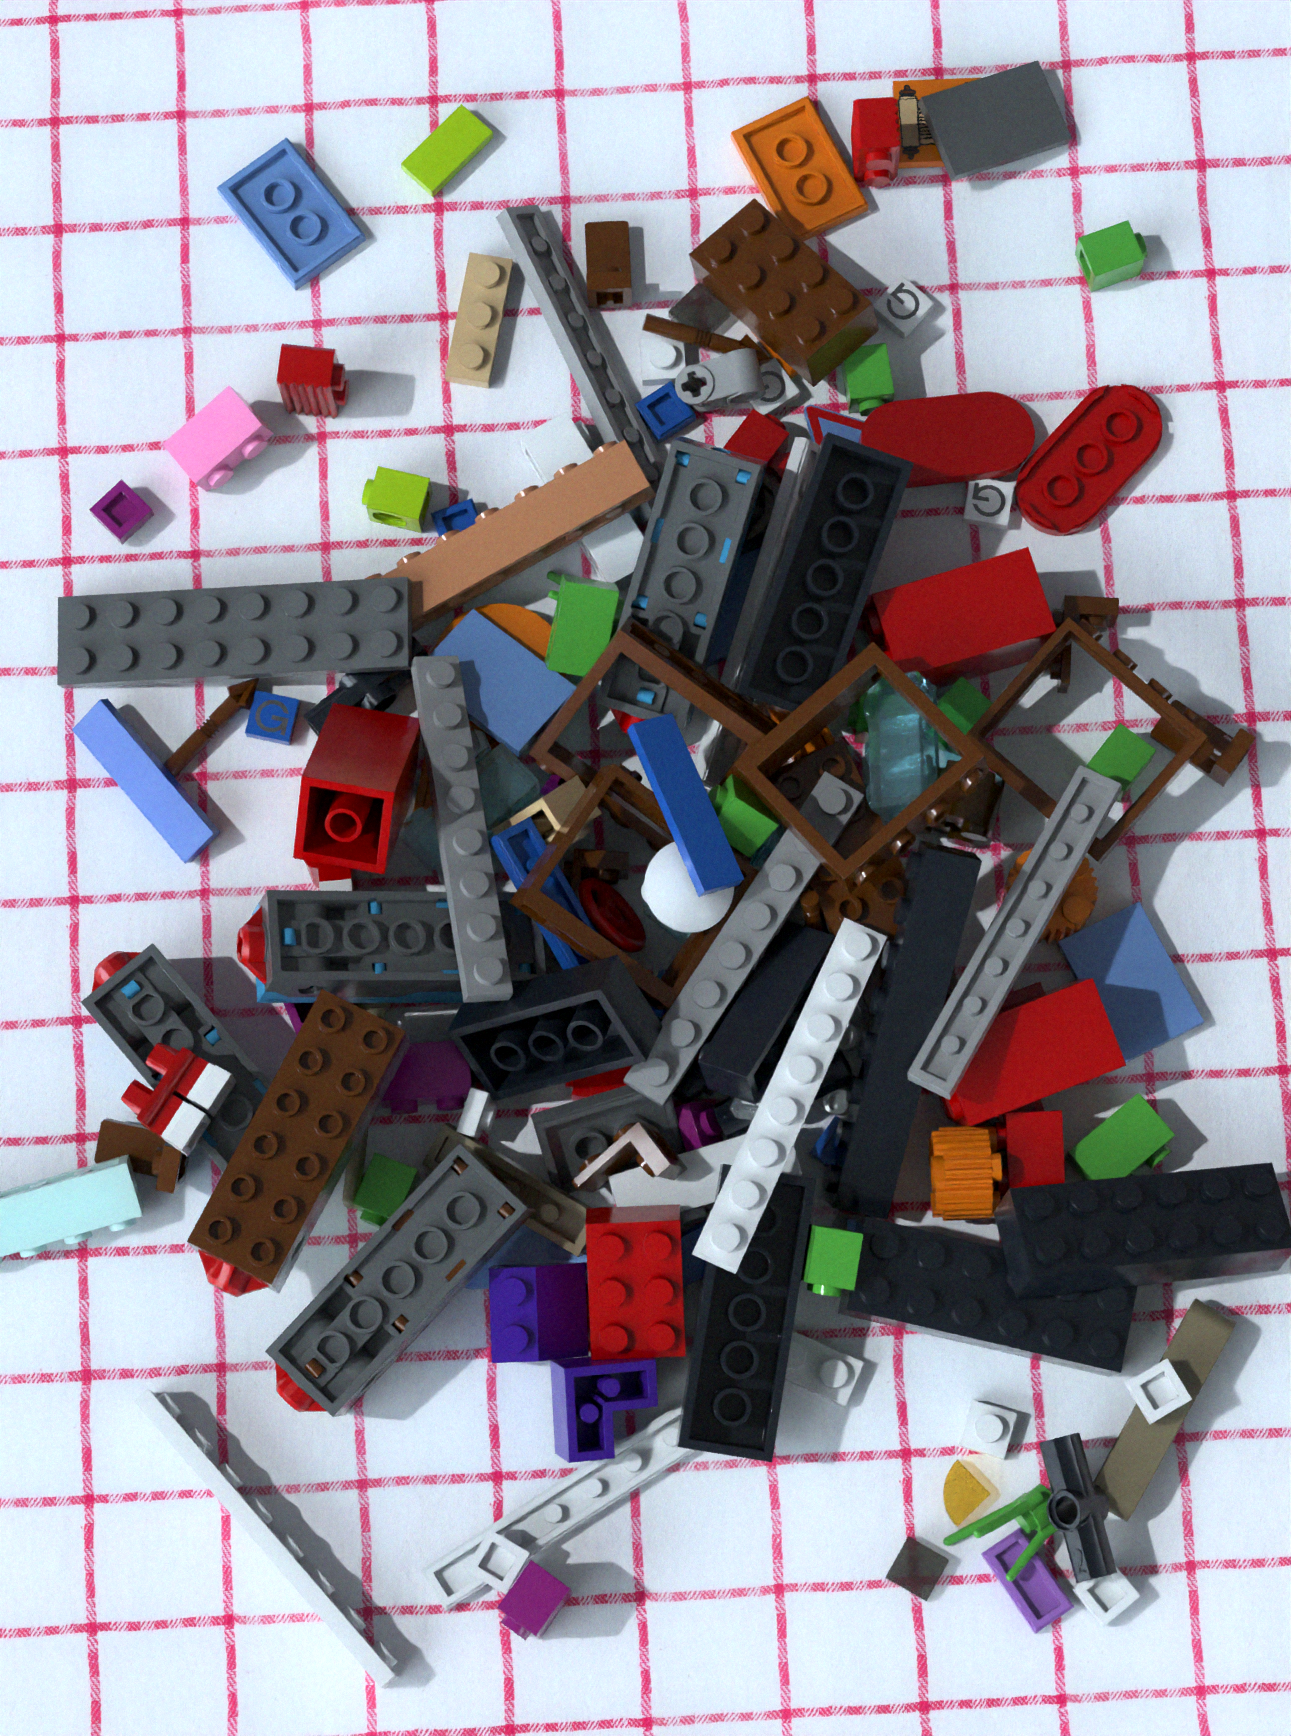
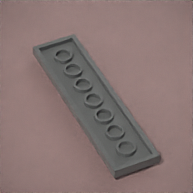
(235, 632)

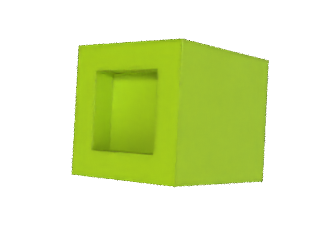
(397, 499)

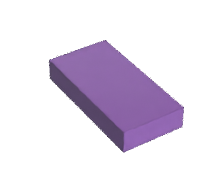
(1034, 1589)

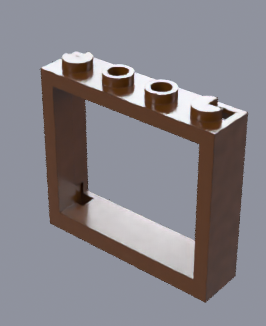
(1121, 668)
(681, 676)
(817, 714)
(584, 940)

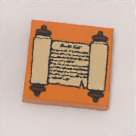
(917, 144)

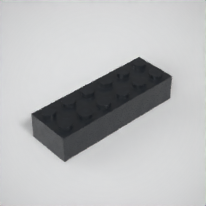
(823, 573)
(1143, 1229)
(967, 1296)
(747, 1332)

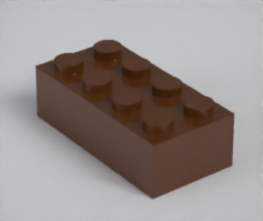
(784, 292)

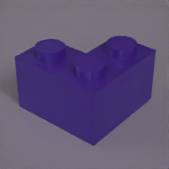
(586, 1396)

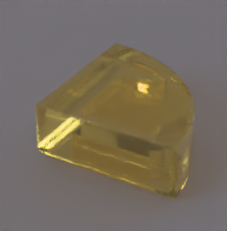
(962, 1493)

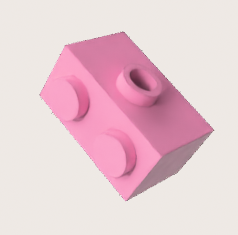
(218, 440)

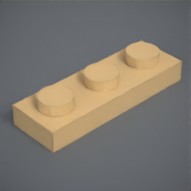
(479, 320)

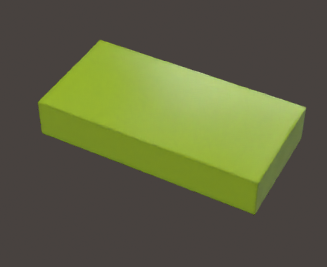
(447, 150)

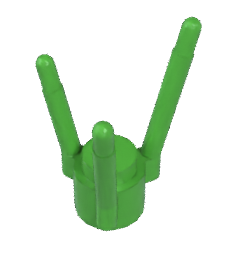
(1030, 1514)

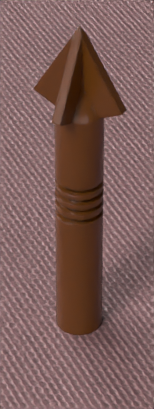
(691, 335)
(239, 697)

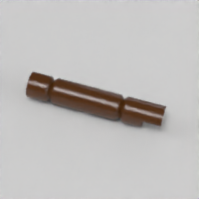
(811, 910)

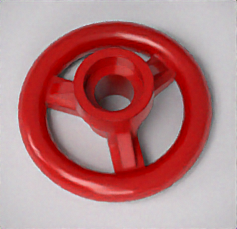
(612, 915)

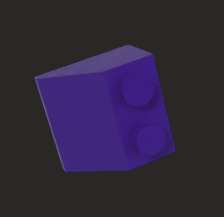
(538, 1312)

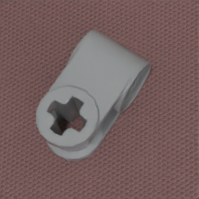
(728, 381)

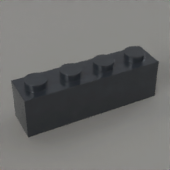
(761, 1021)

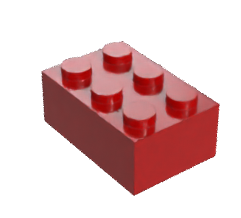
(635, 1282)

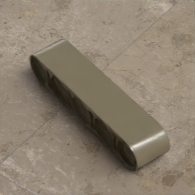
(1142, 1445)

